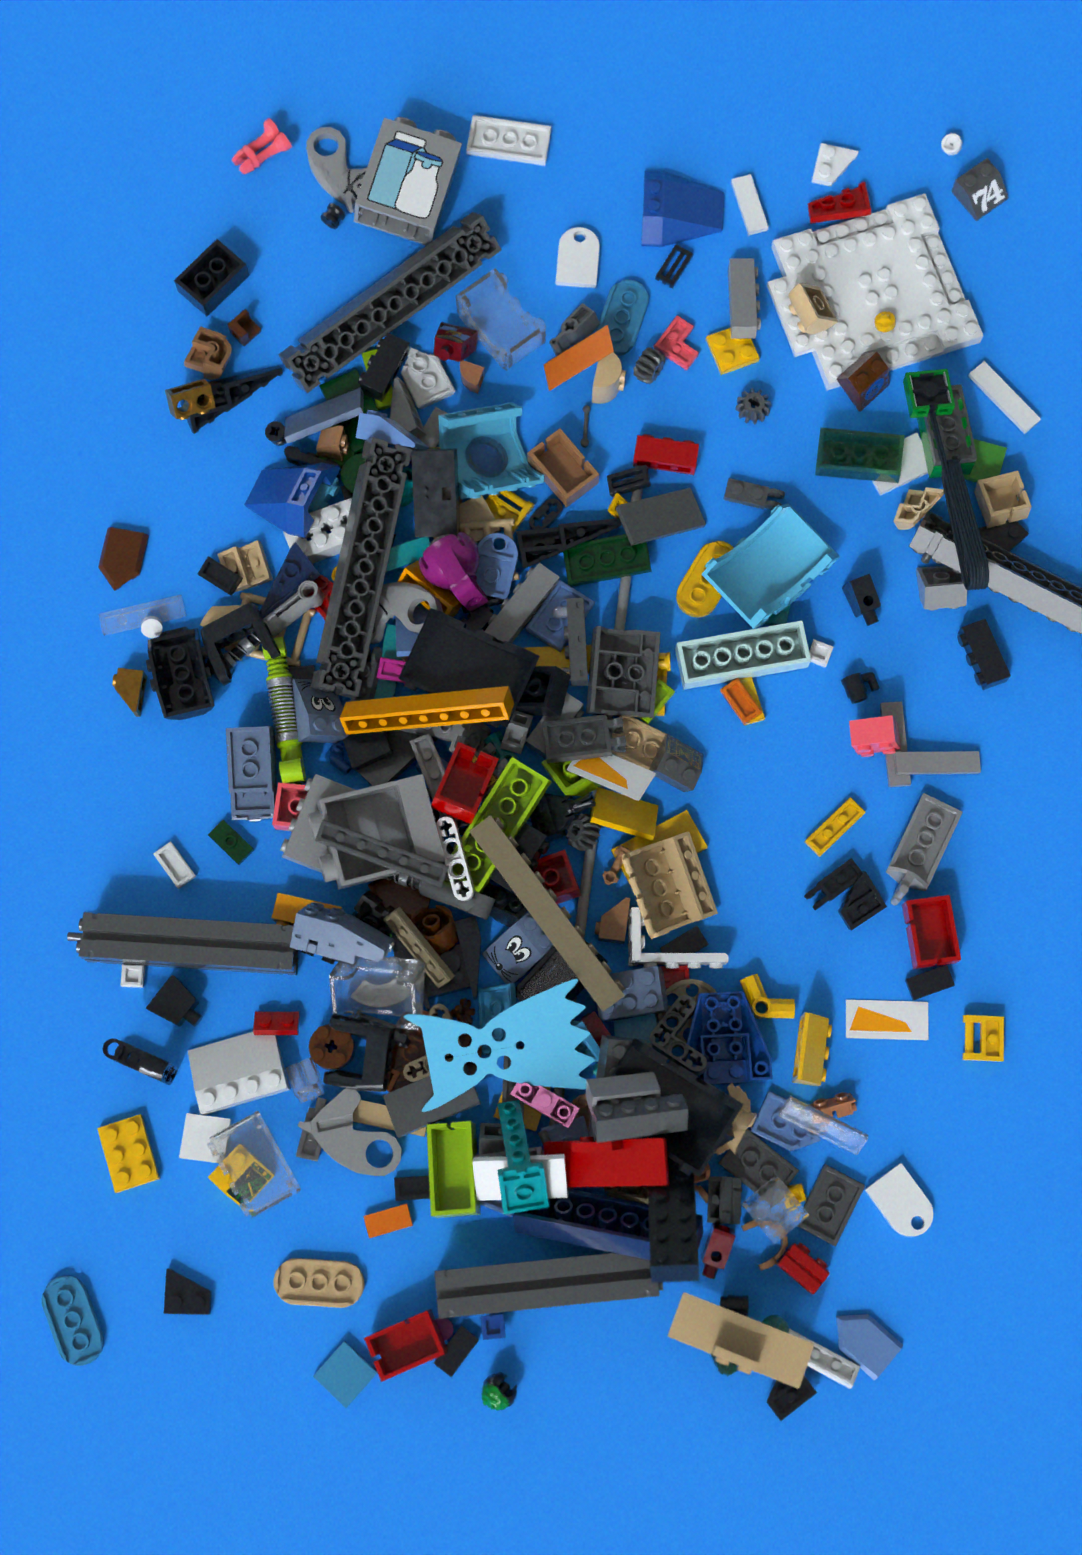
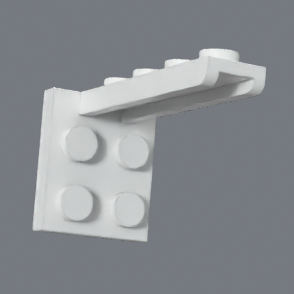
(636, 944)

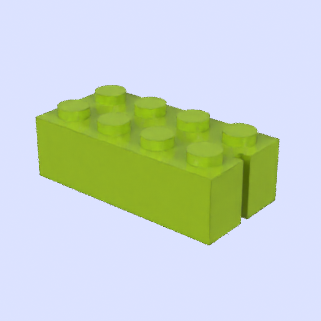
(452, 1169)

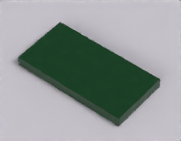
(340, 386)
(605, 560)

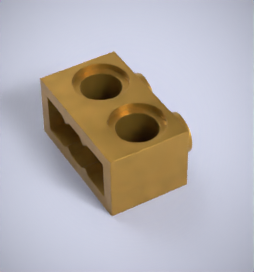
(190, 393)

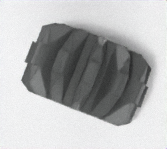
(649, 365)
(745, 406)
(583, 833)

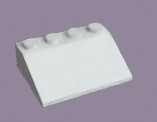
(237, 1071)

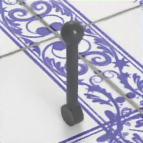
(585, 442)

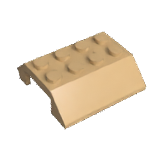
(669, 884)

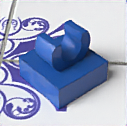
(493, 1326)

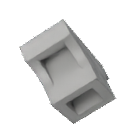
(517, 732)

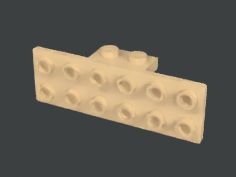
(740, 1340)

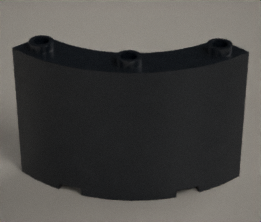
(462, 658)
(708, 1107)

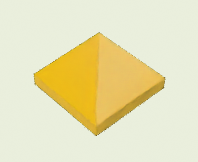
(617, 500)
(798, 1191)

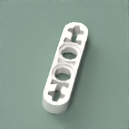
(458, 857)

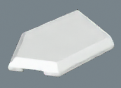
(426, 378)

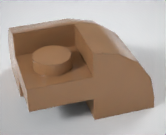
(209, 353)

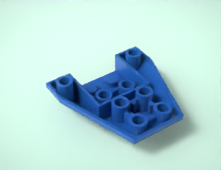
(287, 493)
(729, 1040)

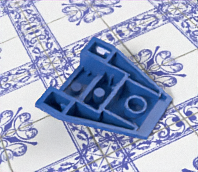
(678, 210)

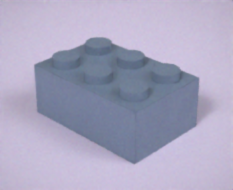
(643, 994)

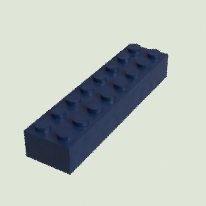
(593, 1223)

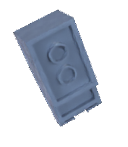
(252, 772)
(338, 935)

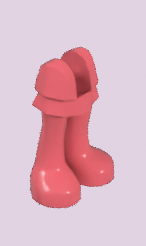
(248, 151)

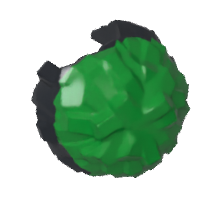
(497, 1393)

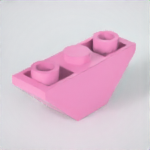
(546, 1103)

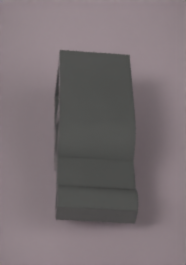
(575, 329)

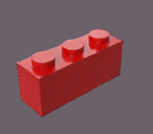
(666, 454)

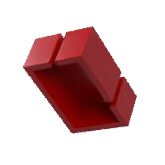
(464, 783)
(931, 932)
(406, 1345)

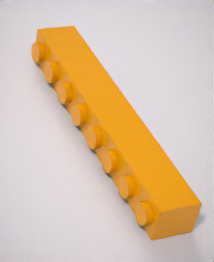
(427, 710)

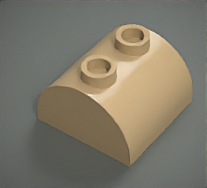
(811, 308)
(608, 379)

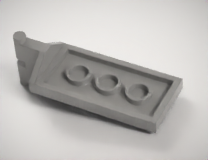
(922, 845)

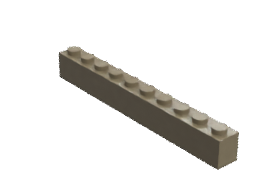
(547, 913)

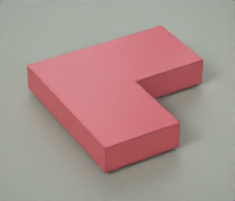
(673, 345)

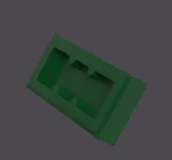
(231, 842)

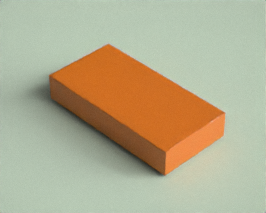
(740, 701)
(388, 1221)

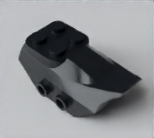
(180, 673)

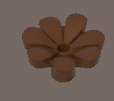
(463, 1011)

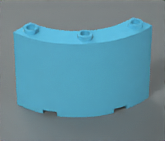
(771, 566)

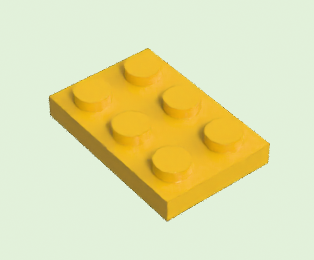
(128, 1153)

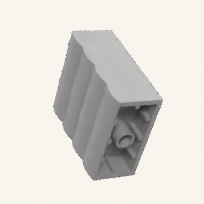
(388, 812)

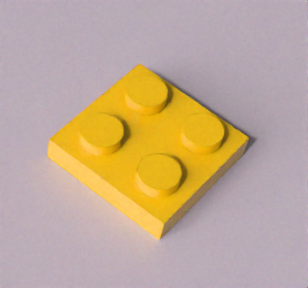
(731, 353)

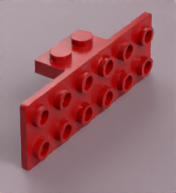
(613, 1162)

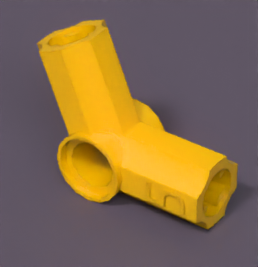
(775, 1007)

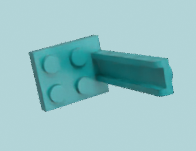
(521, 1183)

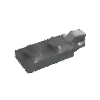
(308, 1146)

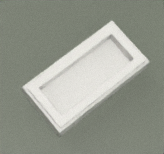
(174, 865)

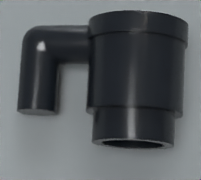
(855, 686)
(735, 1303)

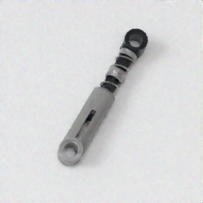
(276, 621)

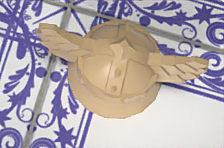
(743, 1120)

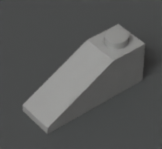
(404, 410)

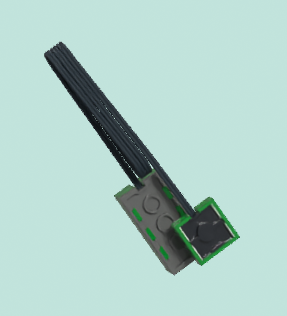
(949, 455)

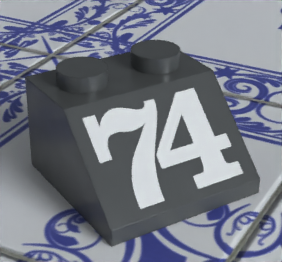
(980, 189)

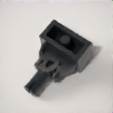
(556, 813)

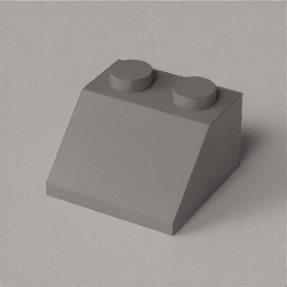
(940, 588)

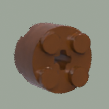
(437, 927)
(321, 1054)

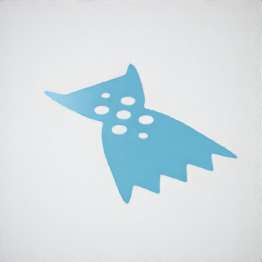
(538, 1022)

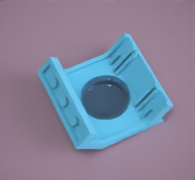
(487, 450)

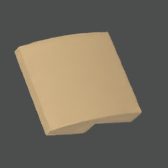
(248, 563)

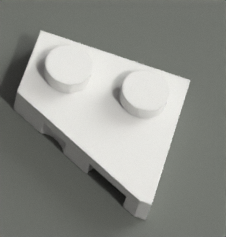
(832, 163)

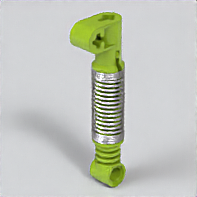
(283, 709)

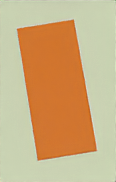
(578, 357)

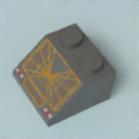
(677, 764)

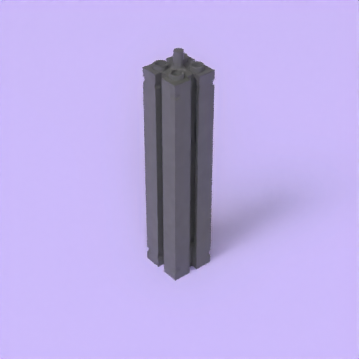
(186, 943)
(543, 1284)

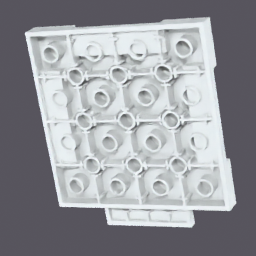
(873, 267)

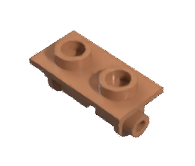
(842, 1103)

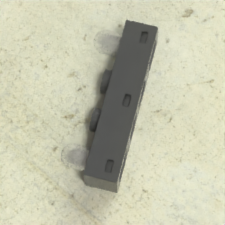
(576, 635)

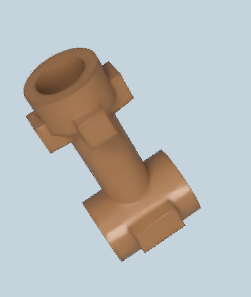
(612, 875)

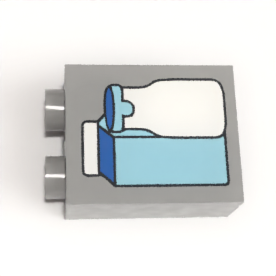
(407, 180)

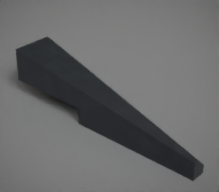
(231, 392)
(544, 543)

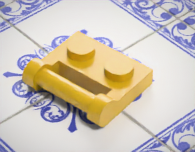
(503, 510)
(990, 1038)

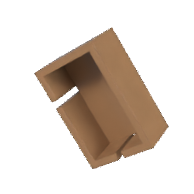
(563, 467)

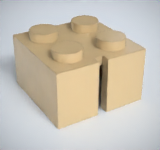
(998, 499)

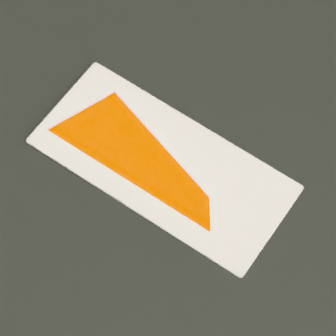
(614, 774)
(887, 1020)

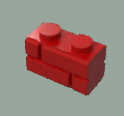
(803, 1267)

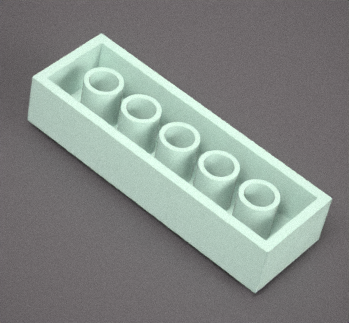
(742, 655)

